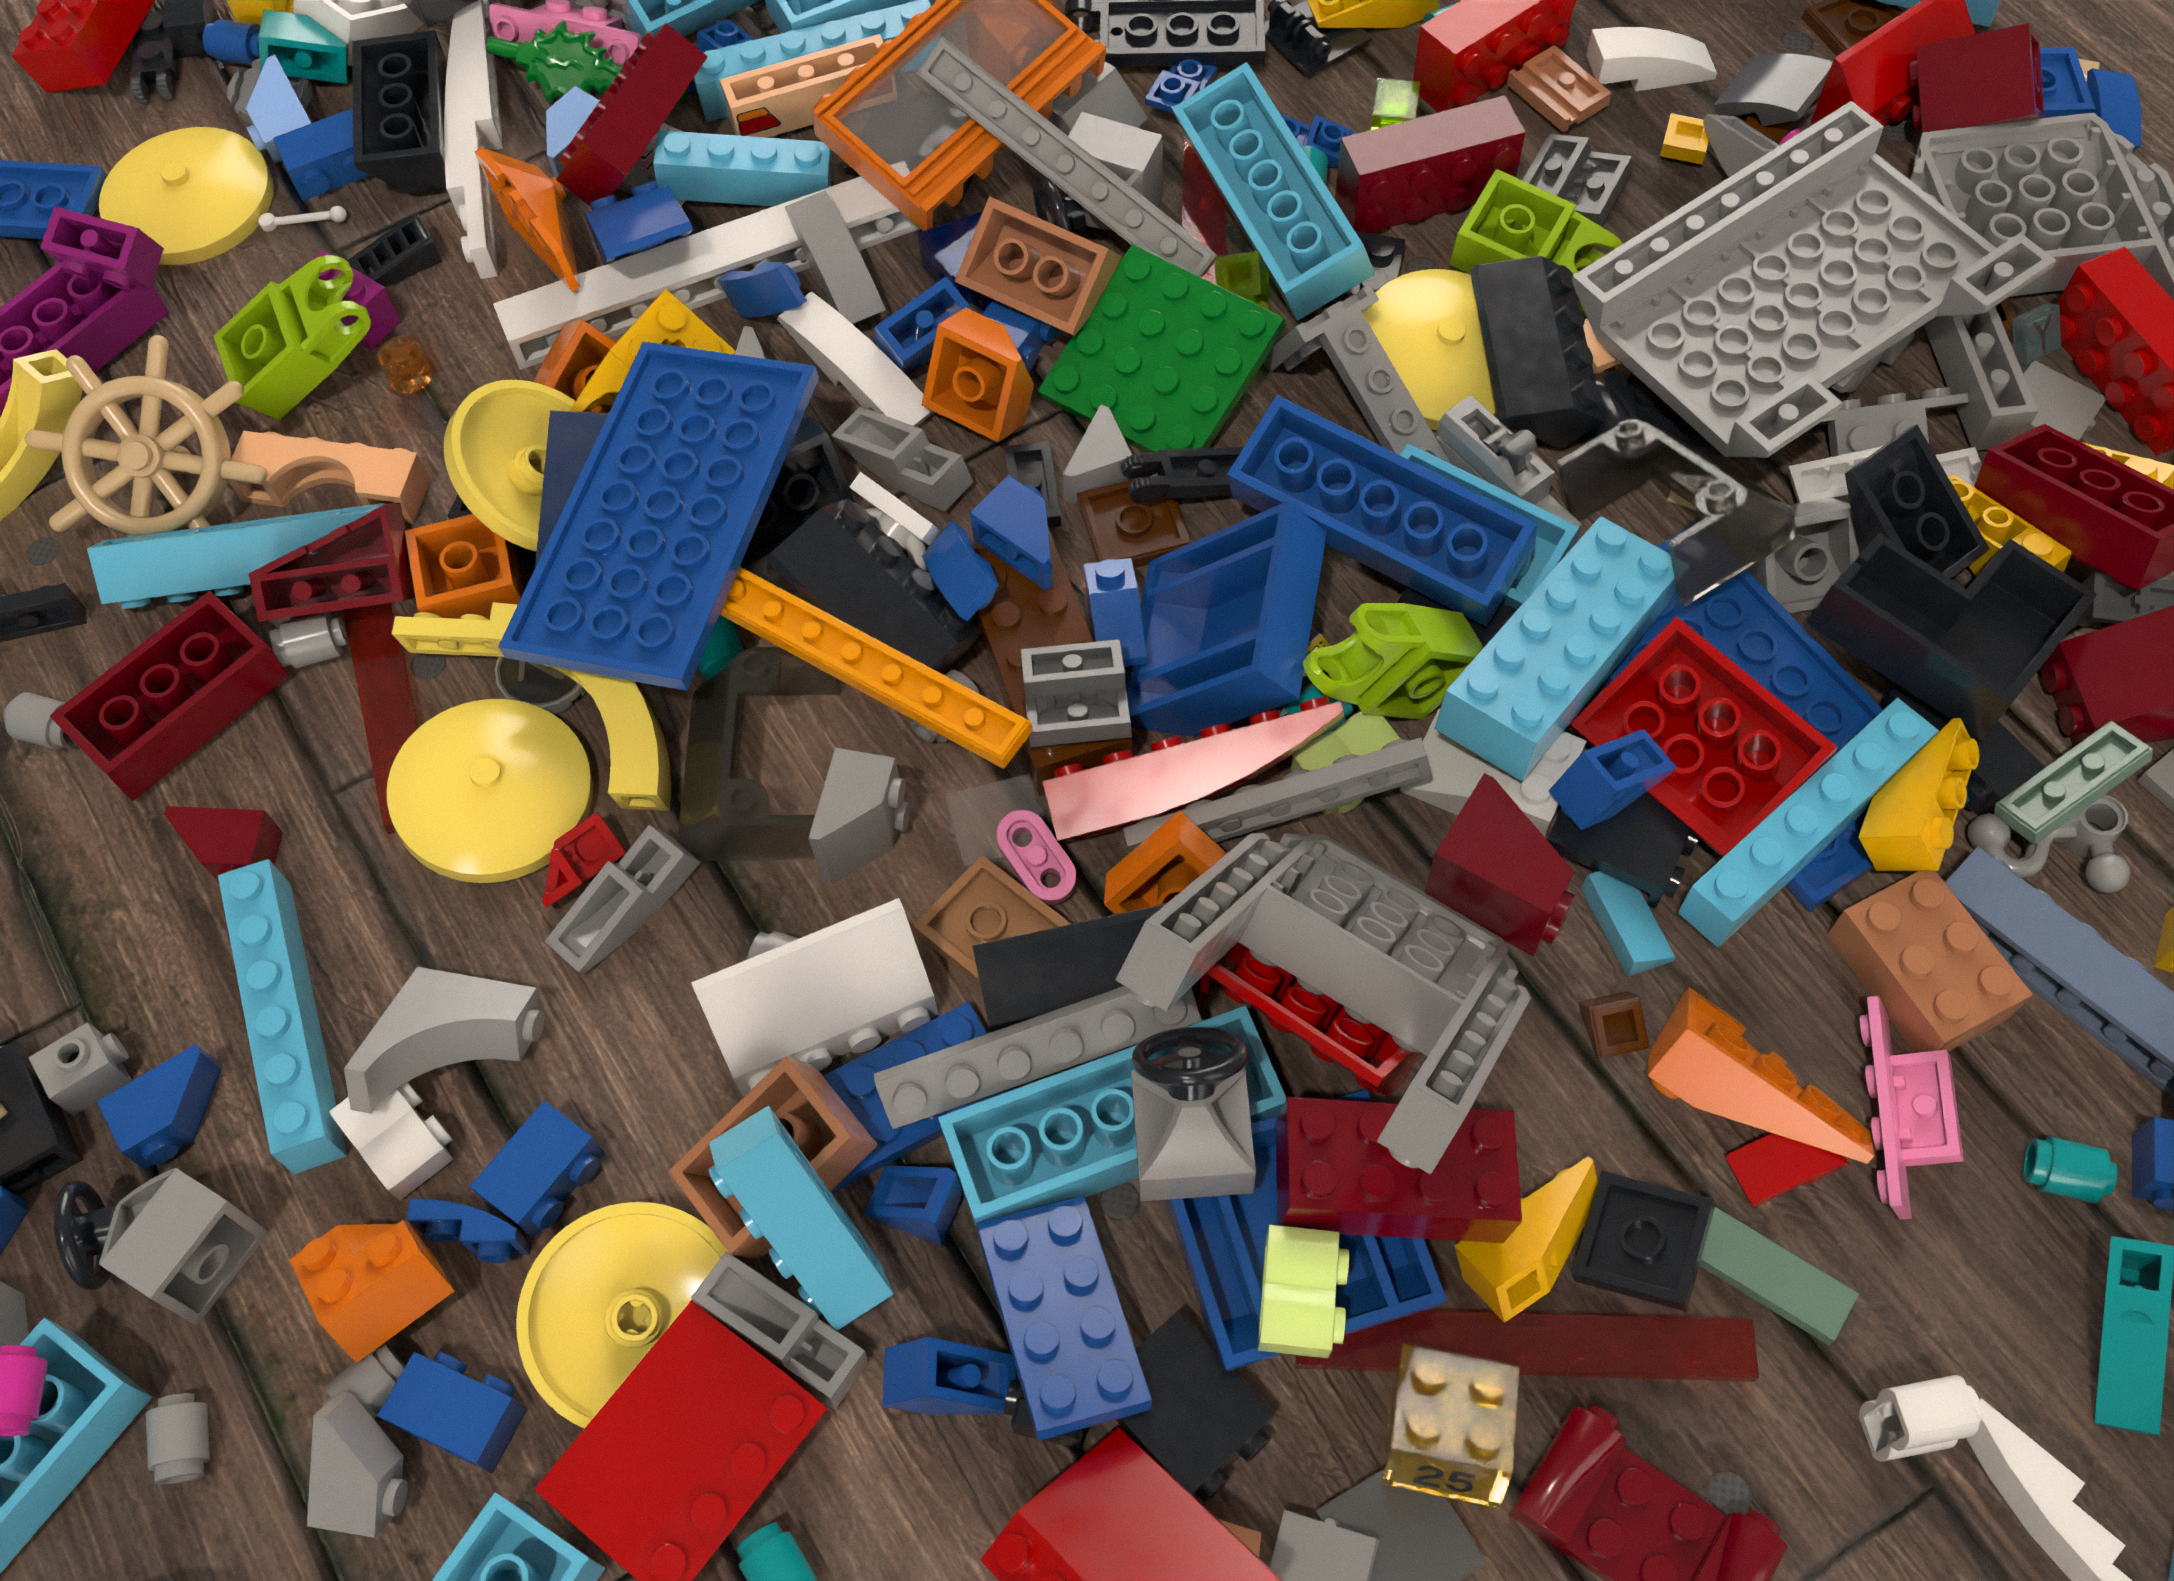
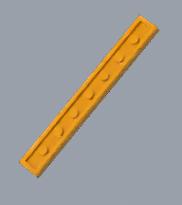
(876, 669)

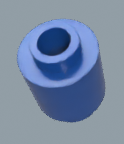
(232, 41)

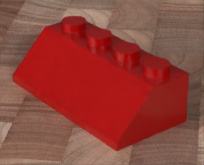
(1878, 67)

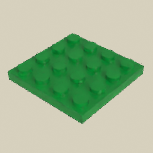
(1162, 355)

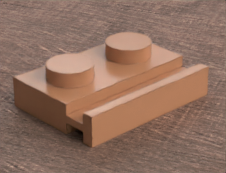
(1559, 88)

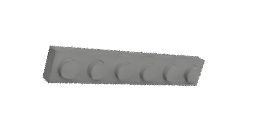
(1299, 793)
(1024, 1053)

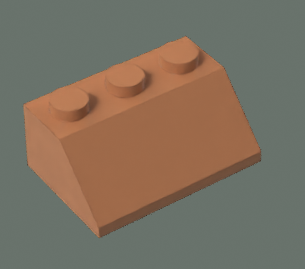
(1036, 266)

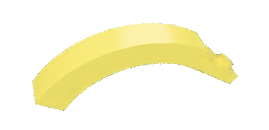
(38, 399)
(637, 746)

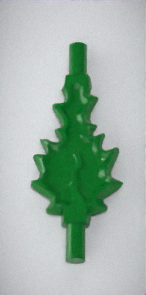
(562, 61)

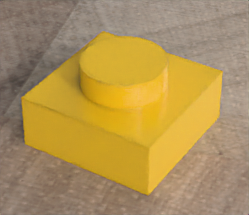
(1685, 139)

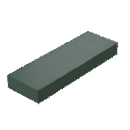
(2073, 782)
(1776, 1278)

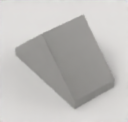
(1097, 457)

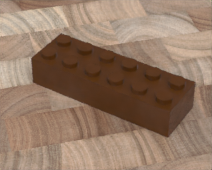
(1026, 618)

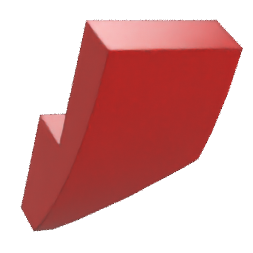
(580, 856)
(1779, 1165)

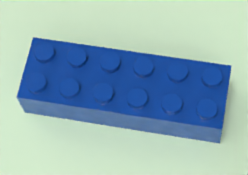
(1385, 509)

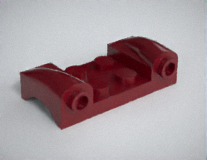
(1633, 1519)

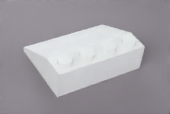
(819, 995)

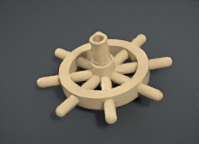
(144, 453)

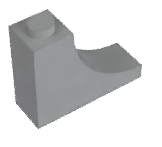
(438, 1023)

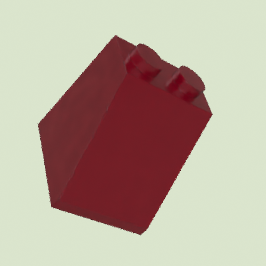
(1979, 80)
(2116, 677)
(1502, 871)

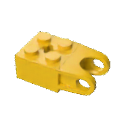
(664, 322)

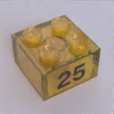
(1451, 1426)

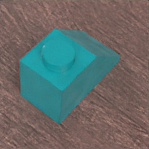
(302, 47)

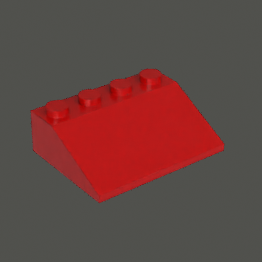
(1725, 733)
(1316, 1019)
(681, 1450)
(1119, 1521)

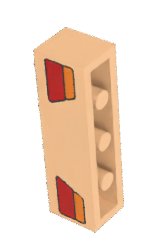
(785, 93)

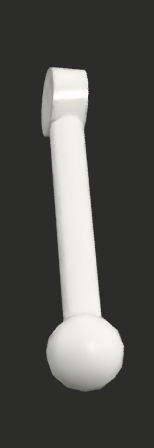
(269, 222)

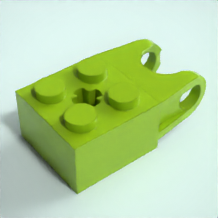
(1525, 222)
(291, 337)
(1395, 659)

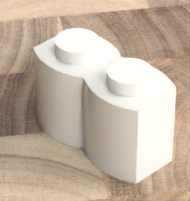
(397, 1140)
(1920, 1417)

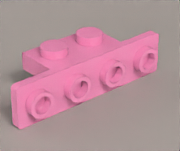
(521, 25)
(1915, 1108)

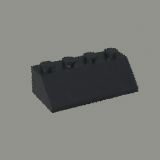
(400, 110)
(1537, 349)
(805, 484)
(870, 583)
(1056, 966)

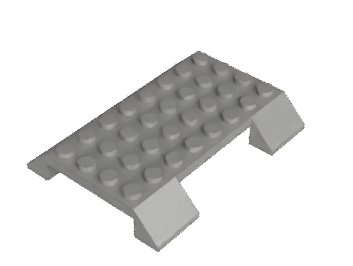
(1791, 284)

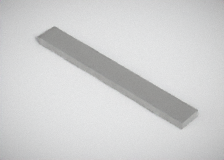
(1061, 159)

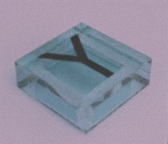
(2037, 333)

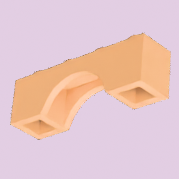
(302, 463)

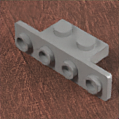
(1869, 427)

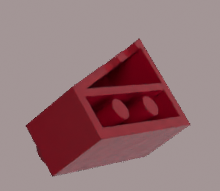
(340, 571)

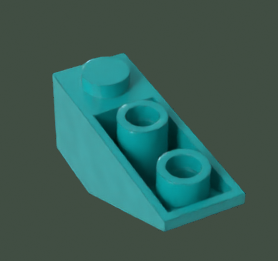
(2135, 1335)

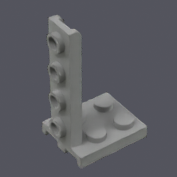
(1363, 368)

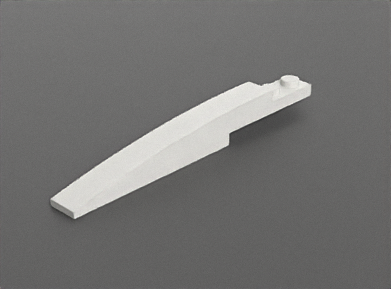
(471, 124)

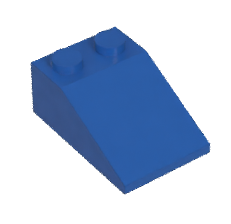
(636, 223)

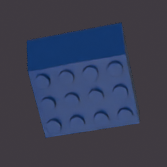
(1227, 624)
(1225, 1261)

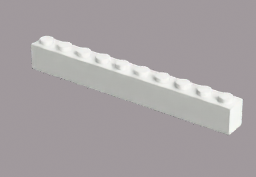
(689, 268)

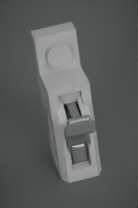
(1493, 453)

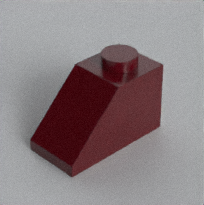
(226, 837)

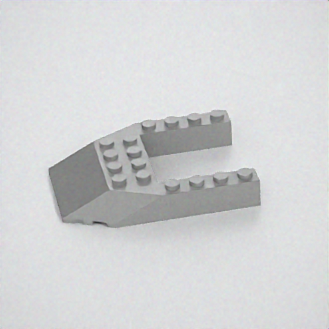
(2070, 193)
(1362, 942)

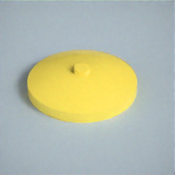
(190, 192)
(1434, 340)
(499, 455)
(488, 790)
(606, 1298)

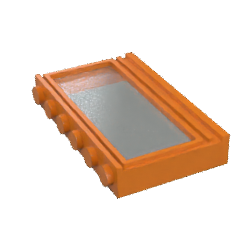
(915, 139)

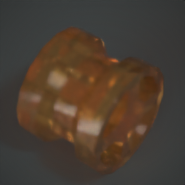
(404, 364)

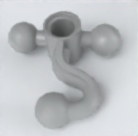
(2104, 872)

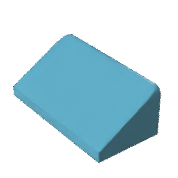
(1627, 923)

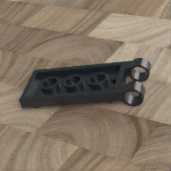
(1175, 30)

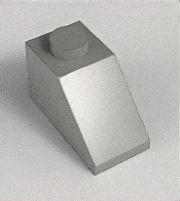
(353, 1471)

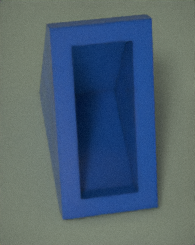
(916, 1201)

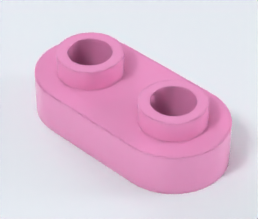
(1038, 858)

